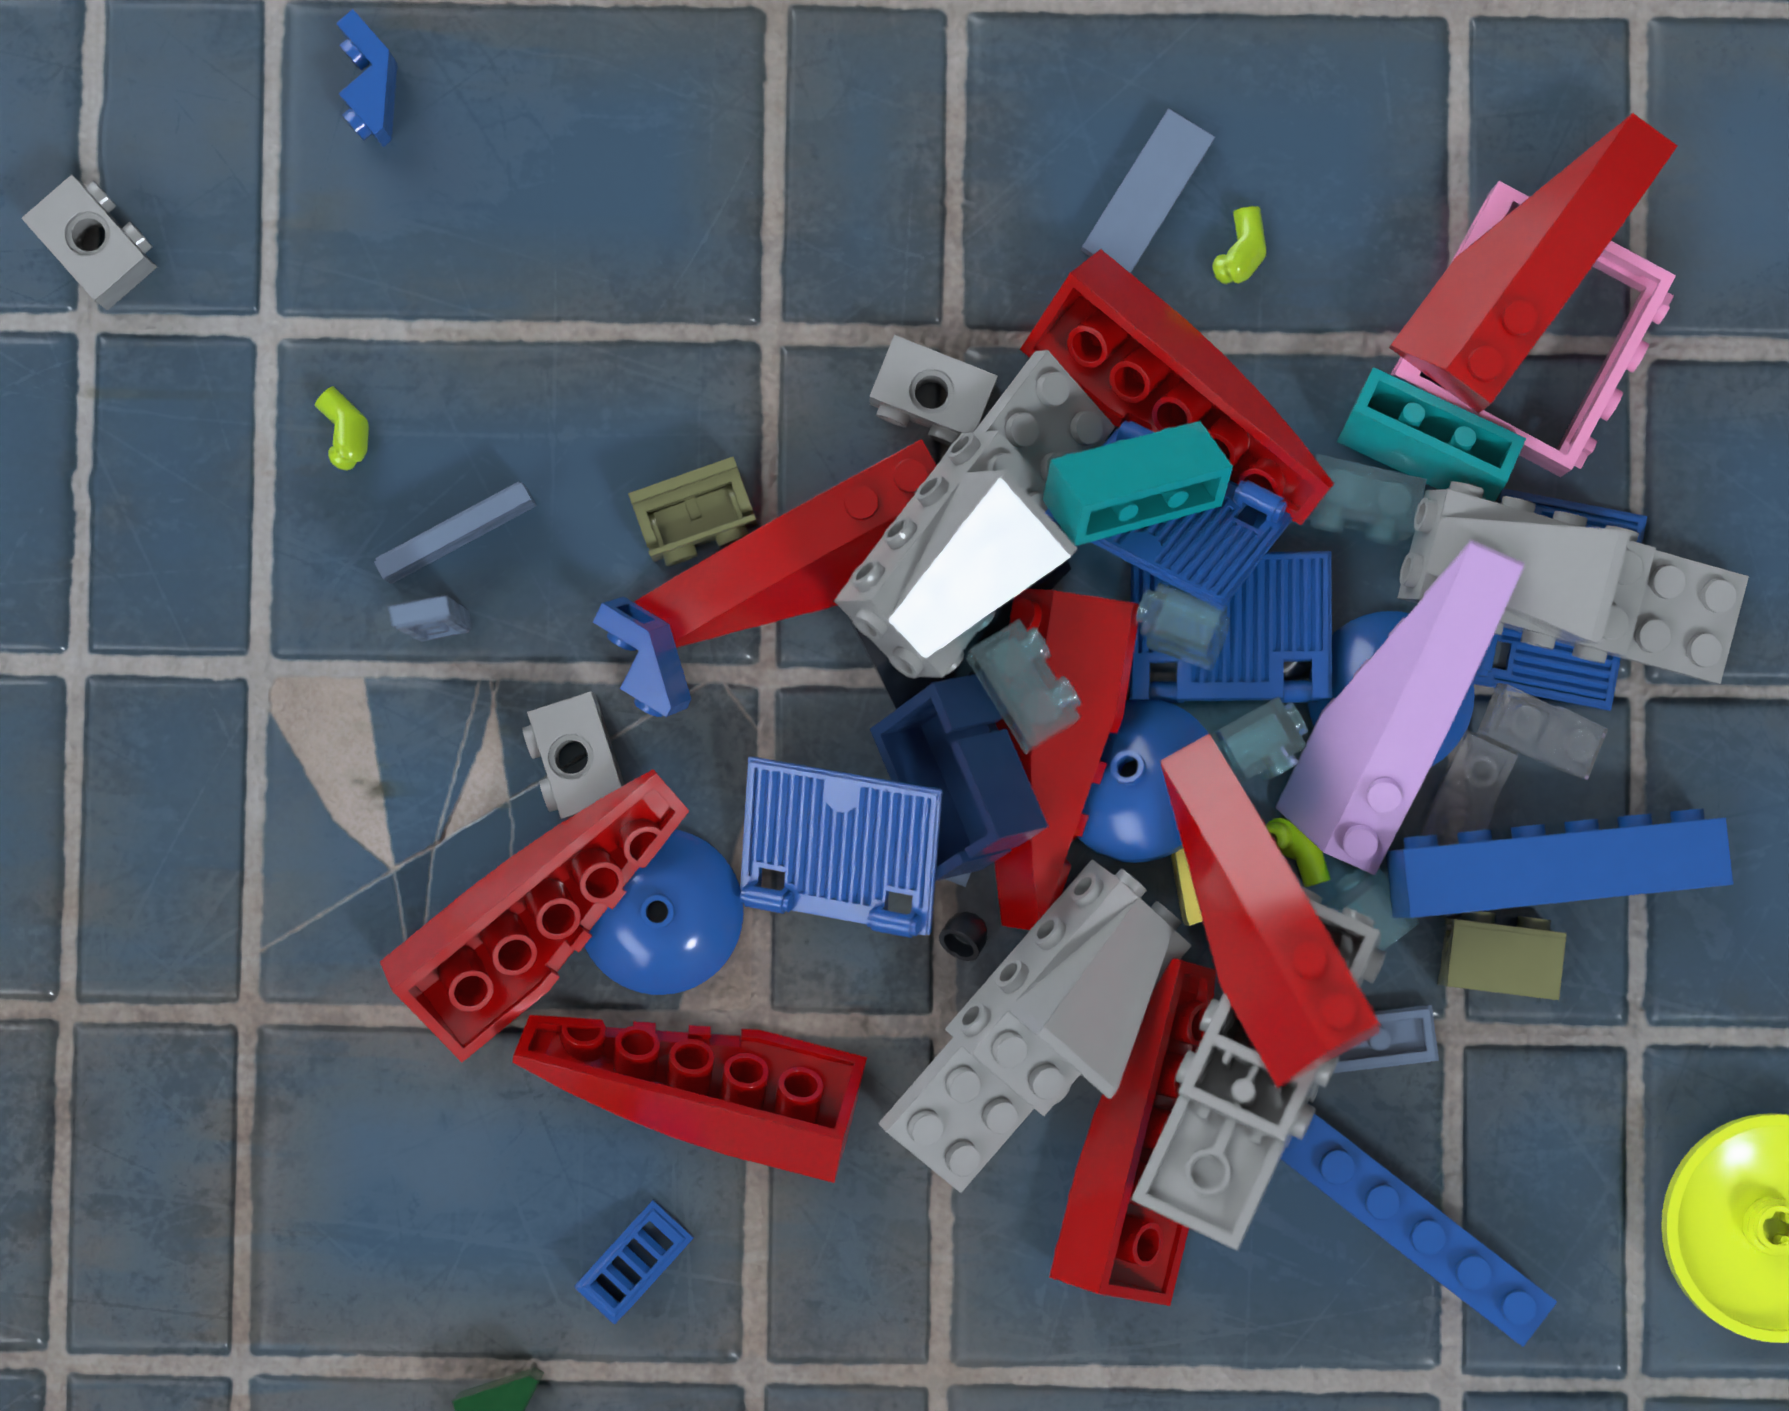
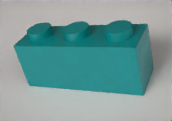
(1429, 436)
(1136, 482)

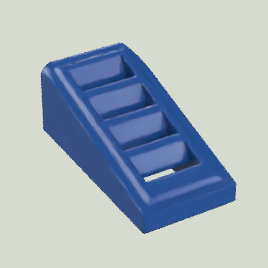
(602, 1298)

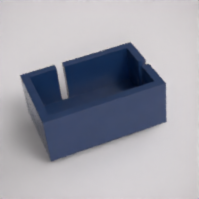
(952, 744)

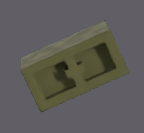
(693, 511)
(1503, 957)

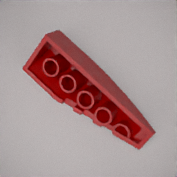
(1528, 265)
(1160, 372)
(794, 560)
(1094, 649)
(522, 921)
(1260, 925)
(728, 1093)
(1105, 1236)

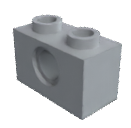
(63, 222)
(912, 365)
(567, 722)

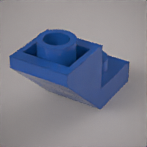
(372, 92)
(656, 672)

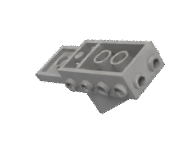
(975, 525)
(1584, 583)
(1047, 1014)
(1232, 1115)

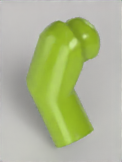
(1247, 251)
(350, 429)
(1297, 846)

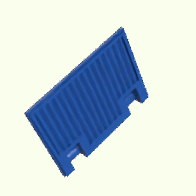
(1204, 551)
(1274, 619)
(1556, 672)
(840, 845)

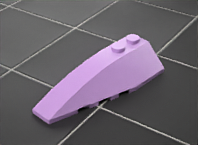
(1395, 712)

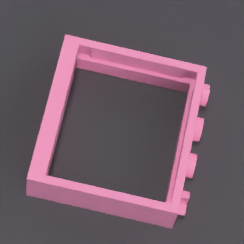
(1624, 354)

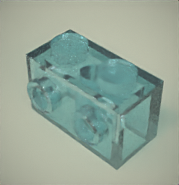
(1368, 501)
(1023, 686)
(1262, 740)

